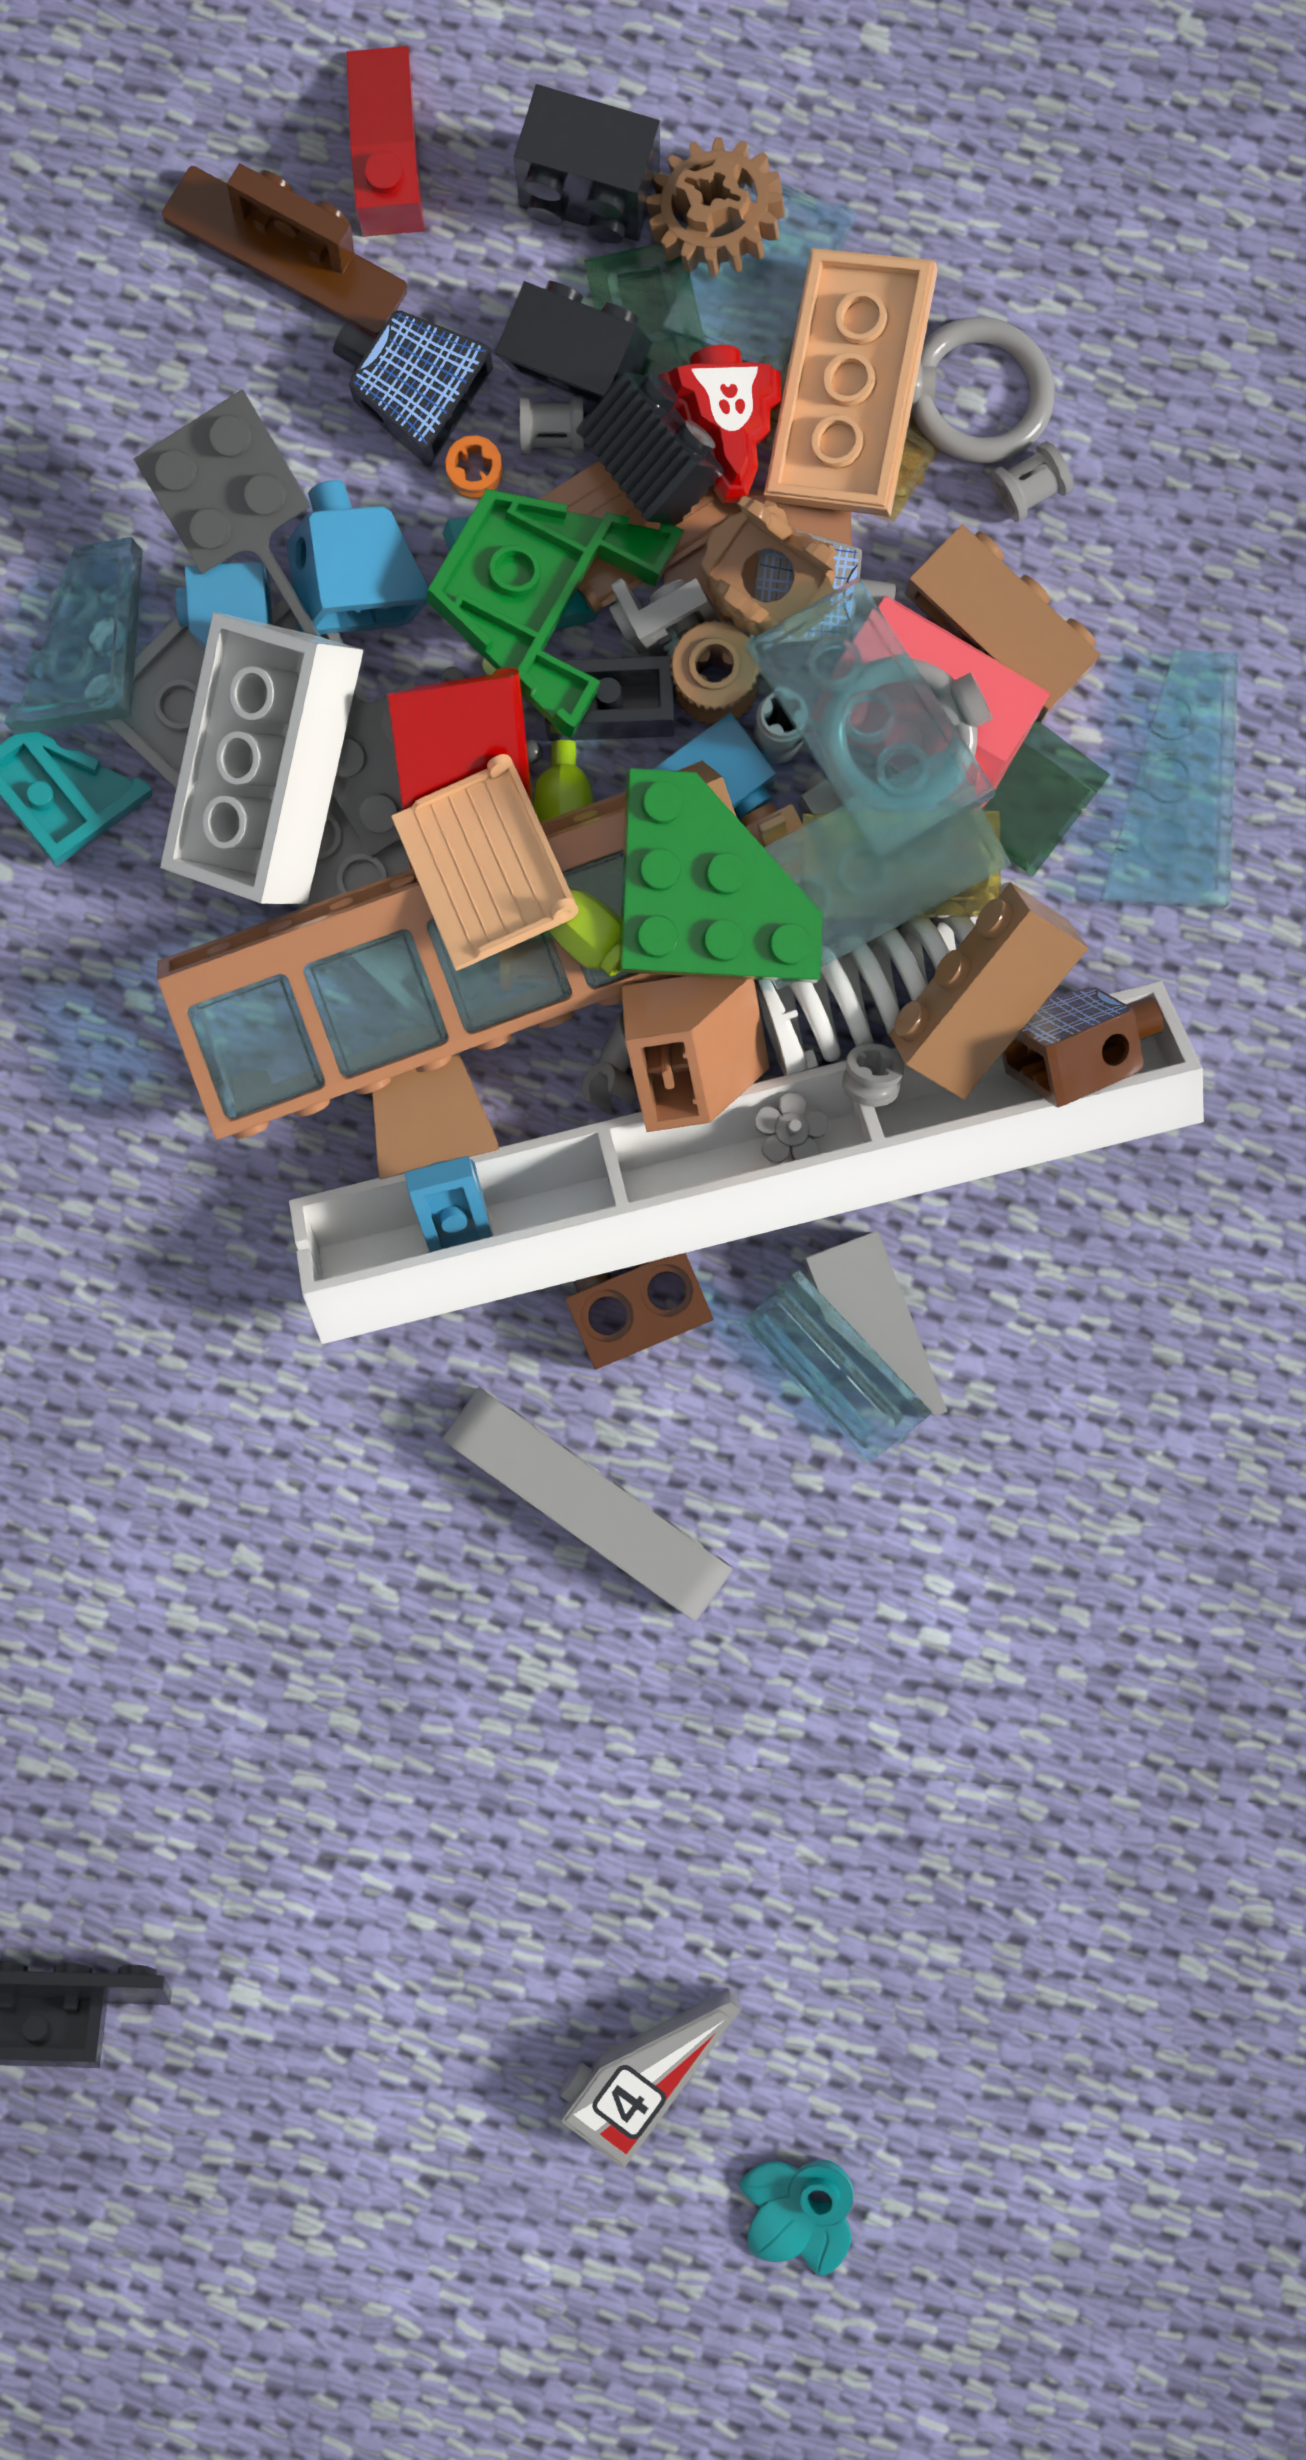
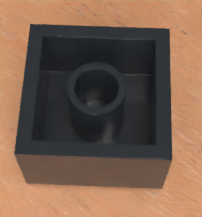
(586, 164)

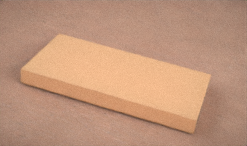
(851, 381)

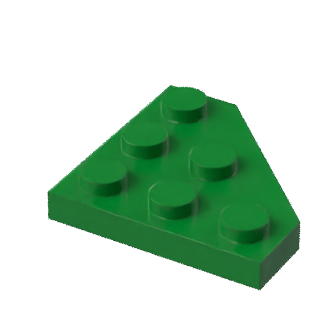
(706, 891)

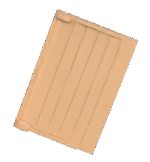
(485, 864)

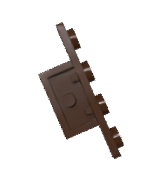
(286, 241)

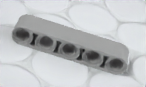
(587, 1504)

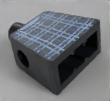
(414, 378)

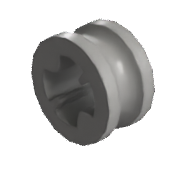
(873, 1074)

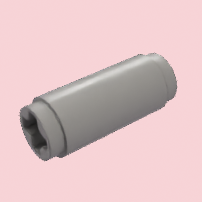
(771, 740)

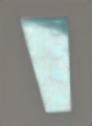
(1181, 802)

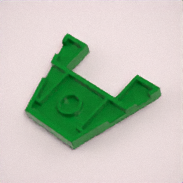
(518, 574)

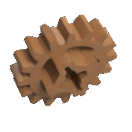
(716, 207)

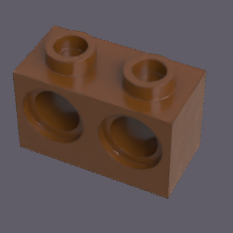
(644, 1322)

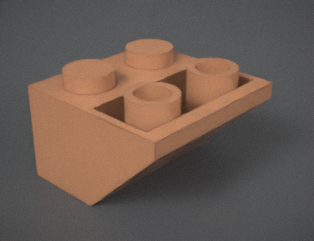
(692, 1046)

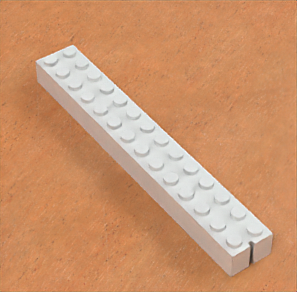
(636, 1196)

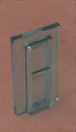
(835, 1367)

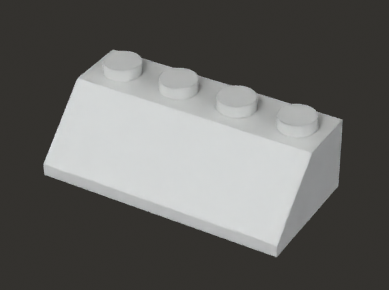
(260, 759)

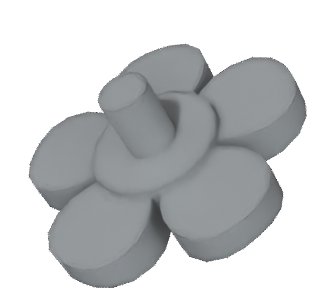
(790, 1129)

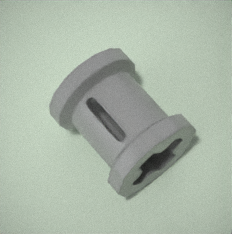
(550, 425)
(1032, 481)

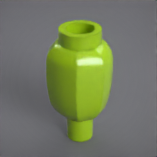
(563, 784)
(592, 934)

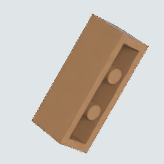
(1002, 615)
(986, 990)

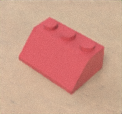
(1010, 696)

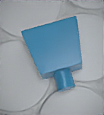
(353, 565)

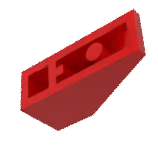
(384, 142)

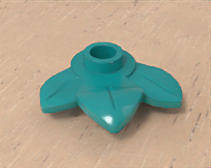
(794, 2222)

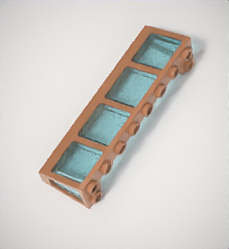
(369, 990)

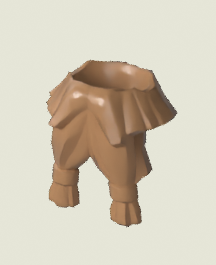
(760, 529)

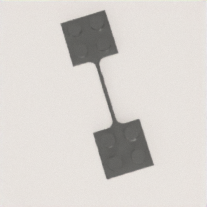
(228, 495)

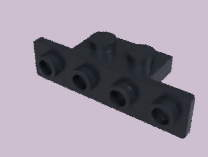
(62, 2013)

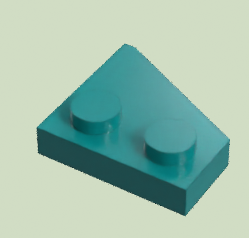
(63, 794)

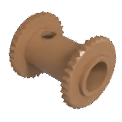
(708, 646)

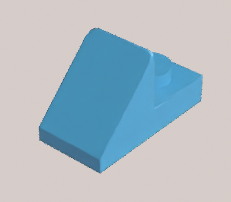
(449, 1203)

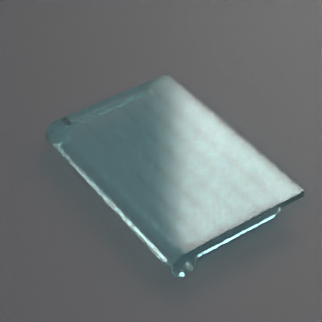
(762, 302)

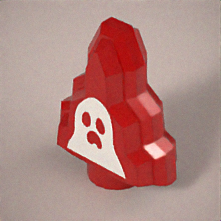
(732, 405)

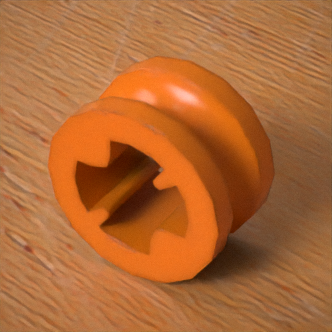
(457, 475)

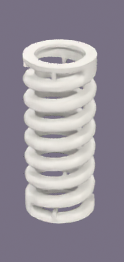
(842, 976)

